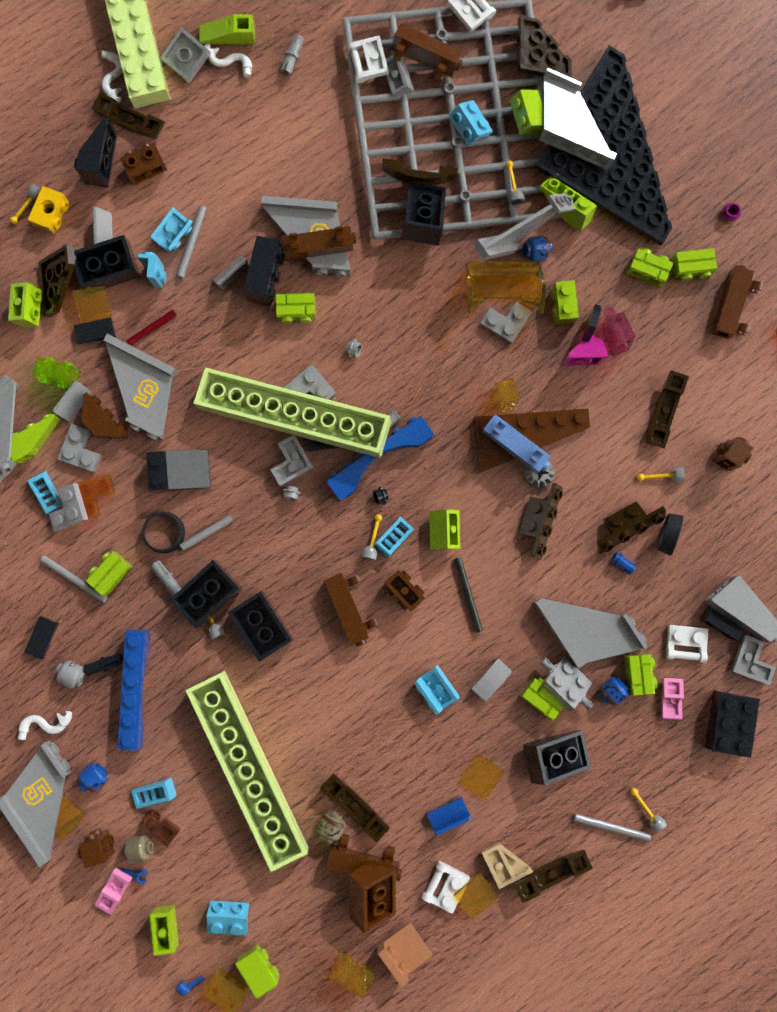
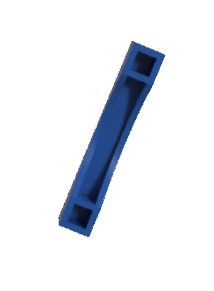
(413, 436)
(131, 708)

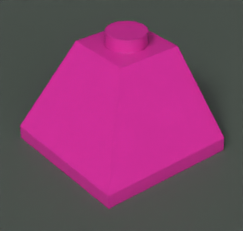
(587, 353)

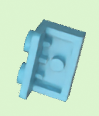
(470, 122)
(171, 230)
(154, 267)
(436, 689)
(227, 918)

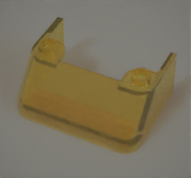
(504, 281)

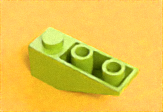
(229, 30)
(583, 210)
(30, 440)

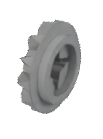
(544, 480)

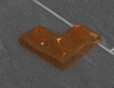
(91, 490)

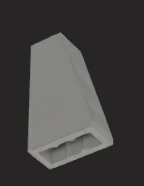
(742, 606)

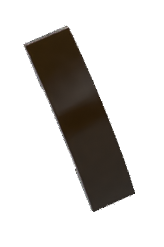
(127, 118)
(394, 169)
(666, 408)
(355, 806)
(551, 874)

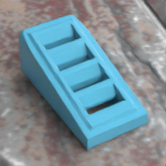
(48, 482)
(382, 549)
(165, 788)

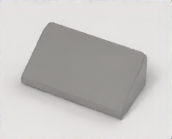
(398, 76)
(102, 225)
(231, 272)
(71, 401)

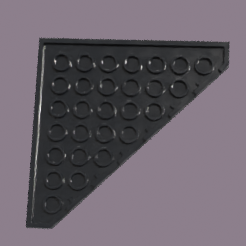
(630, 184)

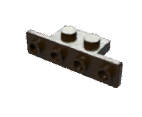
(539, 519)
(627, 524)

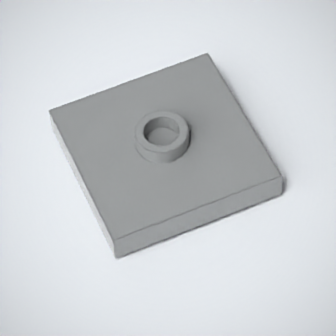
(185, 55)

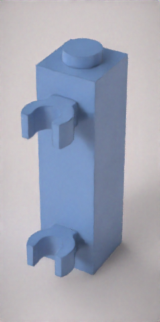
(516, 444)

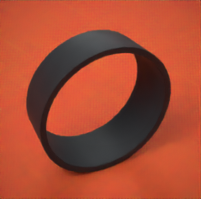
(670, 533)
(181, 536)

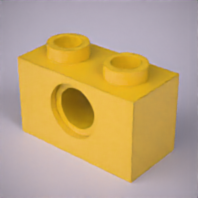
(46, 200)

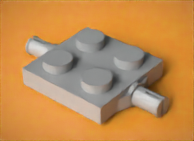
(567, 683)

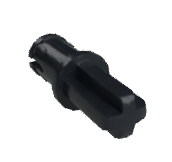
(103, 664)

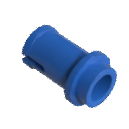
(623, 563)

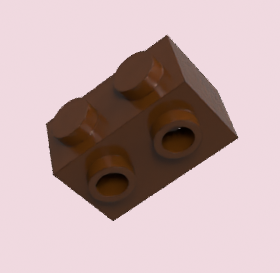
(143, 163)
(733, 453)
(408, 595)
(96, 847)

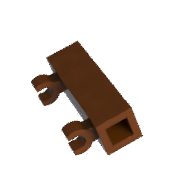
(426, 51)
(318, 243)
(733, 301)
(347, 610)
(347, 860)

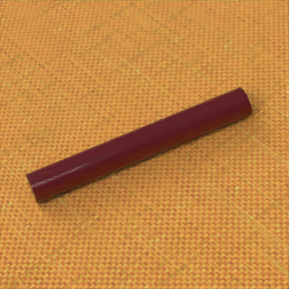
(152, 327)

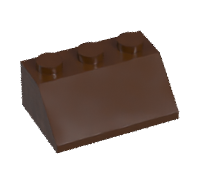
(372, 896)

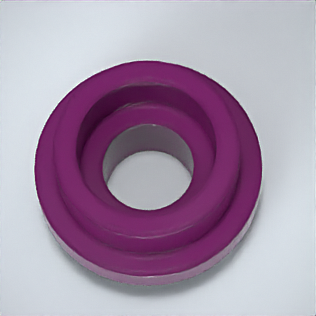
(735, 208)

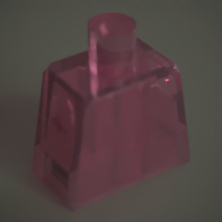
(617, 331)

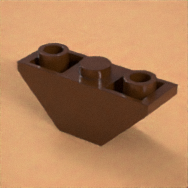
(101, 421)

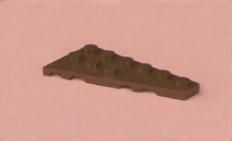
(538, 427)

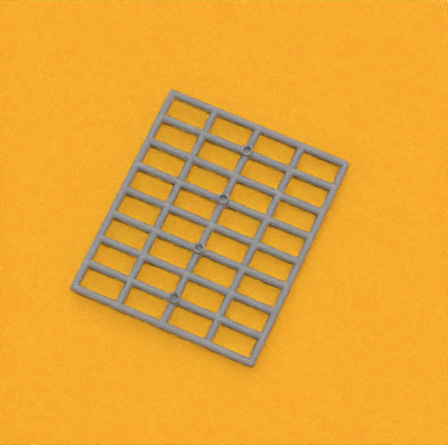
(448, 93)

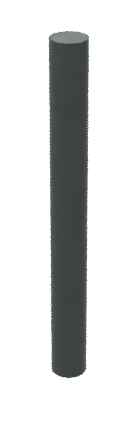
(468, 594)

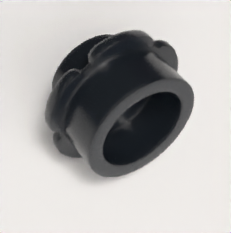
(380, 496)

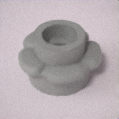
(354, 348)
(291, 493)

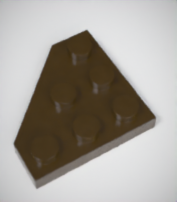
(539, 50)
(55, 277)

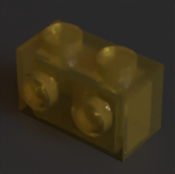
(504, 395)
(351, 975)
(225, 990)

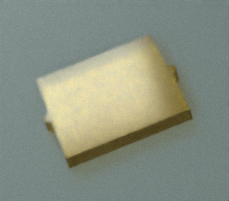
(92, 303)
(481, 776)
(68, 817)
(476, 895)

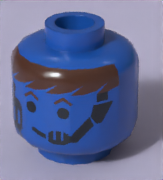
(537, 248)
(614, 691)
(92, 777)

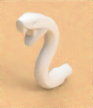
(247, 65)
(113, 93)
(26, 722)

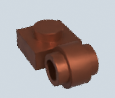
(165, 830)

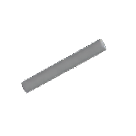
(207, 532)

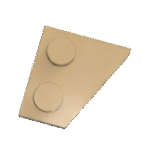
(505, 865)

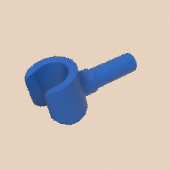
(136, 874)
(183, 988)

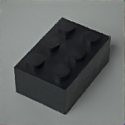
(106, 263)
(264, 271)
(205, 594)
(260, 625)
(732, 723)

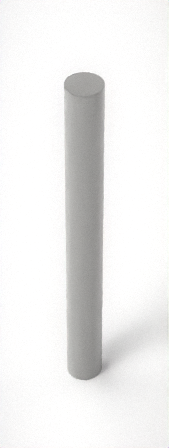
(192, 240)
(72, 578)
(612, 827)

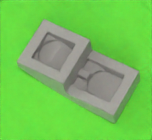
(491, 680)

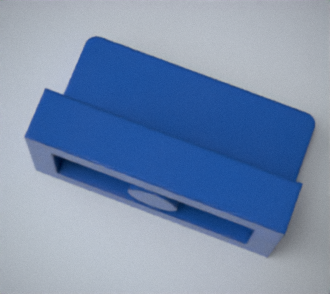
(448, 816)

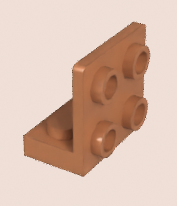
(403, 953)

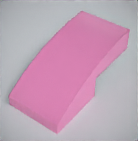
(671, 698)
(113, 891)

